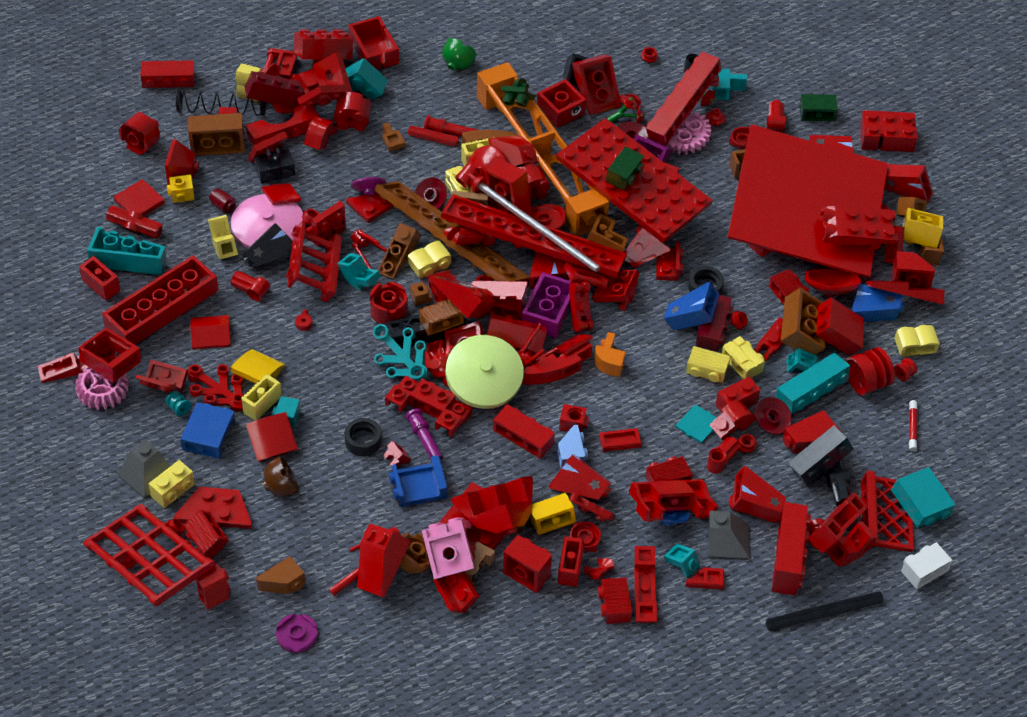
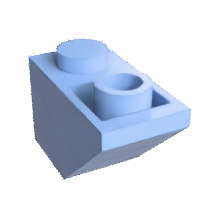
(572, 444)

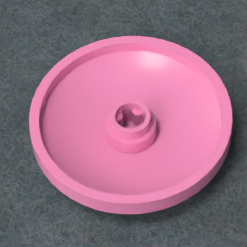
(258, 214)

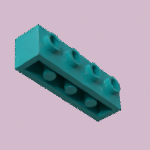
(814, 382)

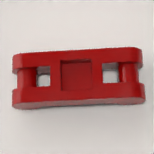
(580, 306)

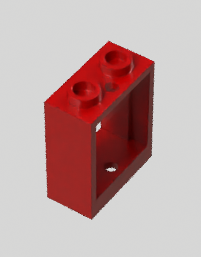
(128, 357)

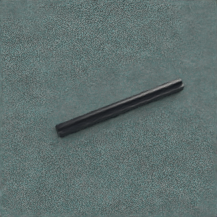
(824, 610)

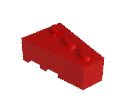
(515, 331)

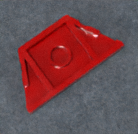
(223, 504)

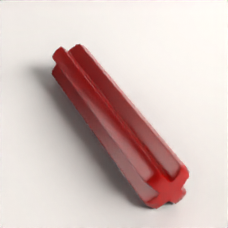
(433, 136)

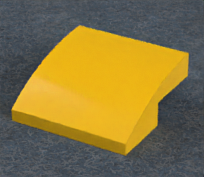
(256, 365)

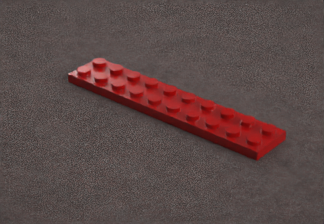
(515, 230)

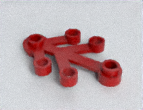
(234, 400)

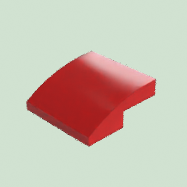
(272, 436)

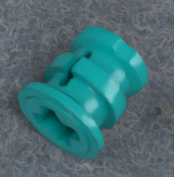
(178, 403)

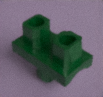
(519, 92)

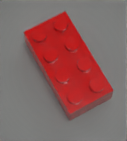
(791, 549)

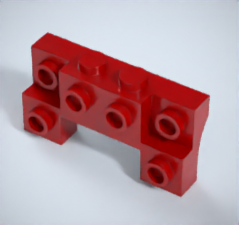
(432, 401)
(661, 496)

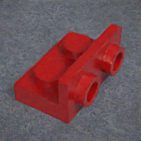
(668, 264)
(457, 591)

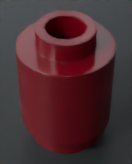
(222, 200)

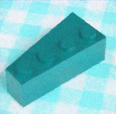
(127, 253)

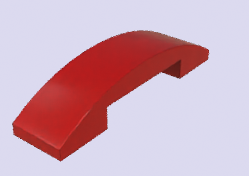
(645, 584)

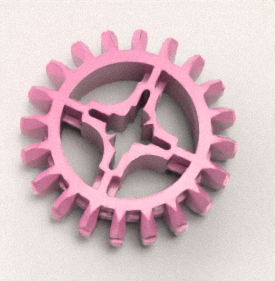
(101, 391)

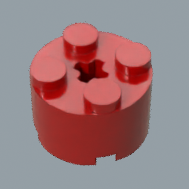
(352, 111)
(140, 133)
(537, 181)
(388, 302)

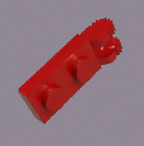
(771, 340)

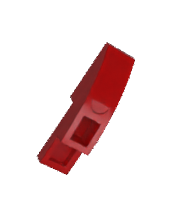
(553, 368)

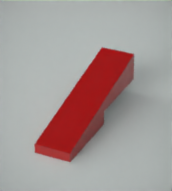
(902, 287)
(70, 365)

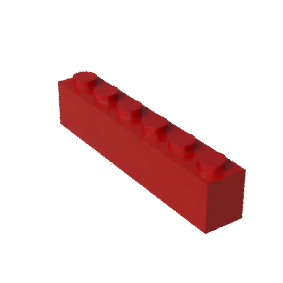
(683, 98)

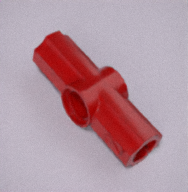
(134, 222)

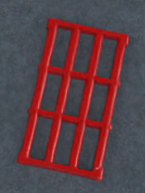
(149, 568)

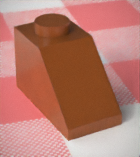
(282, 578)

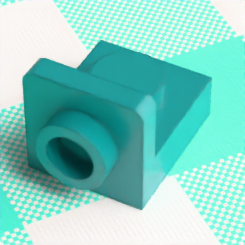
(800, 359)
(684, 558)

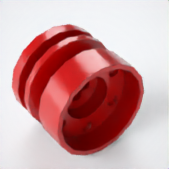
(870, 371)

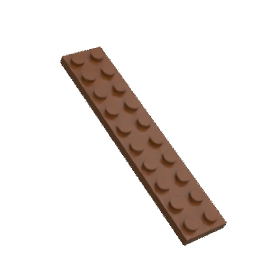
(430, 218)

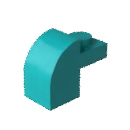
(729, 82)
(356, 271)

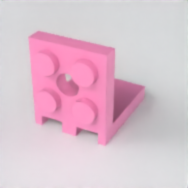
(452, 535)

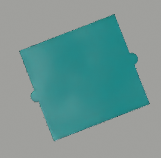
(696, 423)

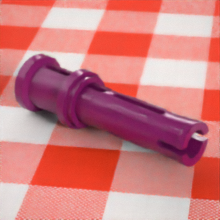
(421, 429)

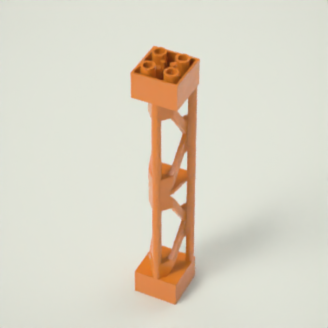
(580, 209)

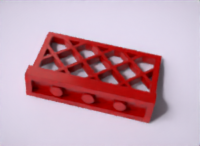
(870, 516)

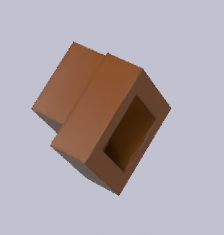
(420, 293)

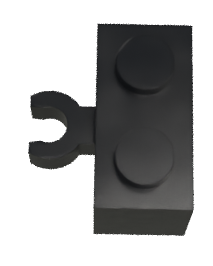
(274, 165)

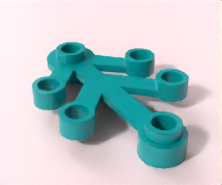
(401, 356)

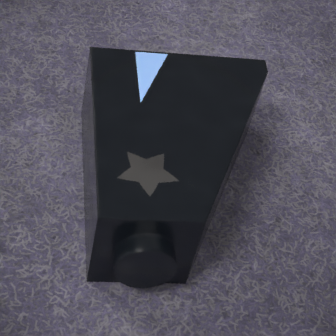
(269, 247)

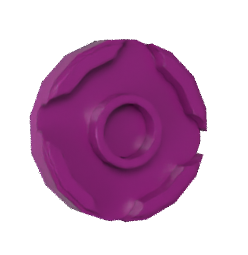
(302, 636)

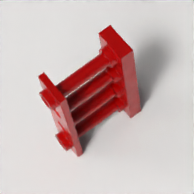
(330, 260)

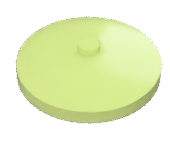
(484, 371)

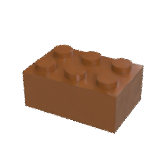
(216, 134)
(800, 322)

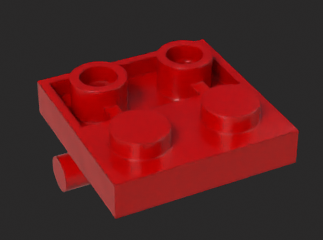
(329, 222)
(618, 289)

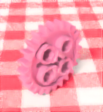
(691, 134)

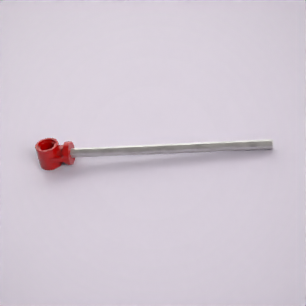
(471, 177)

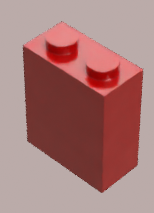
(840, 326)

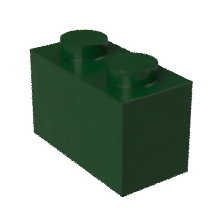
(818, 107)
(625, 168)

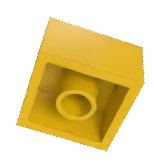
(922, 228)

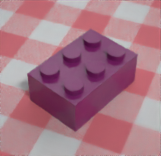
(549, 304)

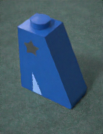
(877, 304)
(693, 308)

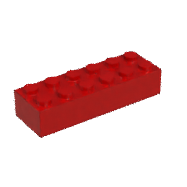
(161, 301)

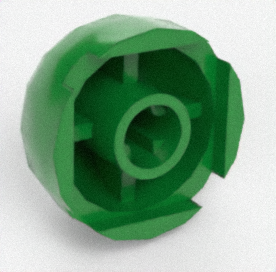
(457, 55)

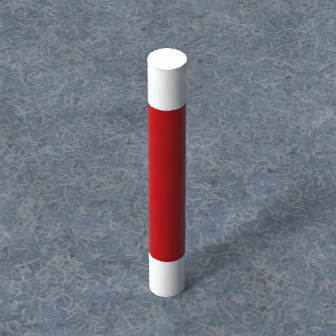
(913, 425)

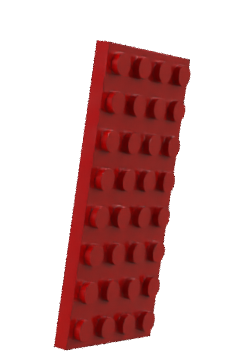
(657, 198)

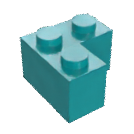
(366, 79)

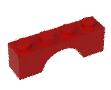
(294, 127)
(834, 525)

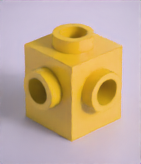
(181, 188)

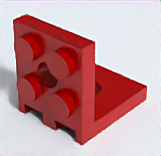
(329, 88)

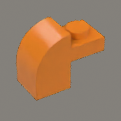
(608, 359)

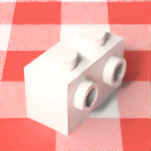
(926, 565)

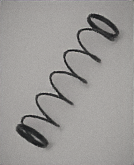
(179, 99)

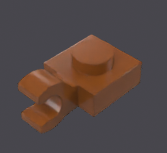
(392, 139)

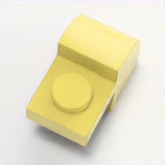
(222, 238)

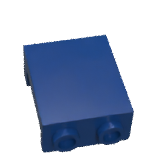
(207, 430)
(419, 483)

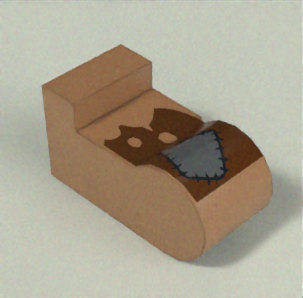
(483, 556)

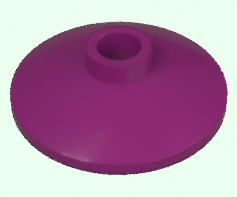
(367, 185)

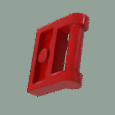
(286, 61)
(581, 274)

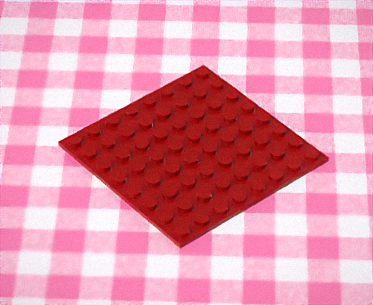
(789, 183)

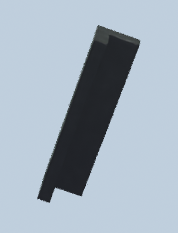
(420, 333)

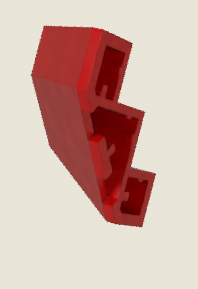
(498, 507)

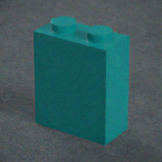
(923, 497)

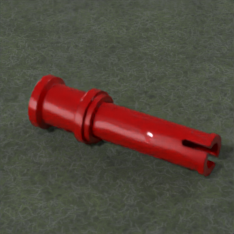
(444, 126)

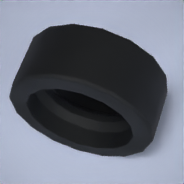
(708, 273)
(367, 448)

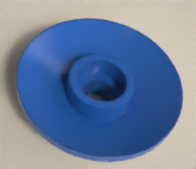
(677, 516)

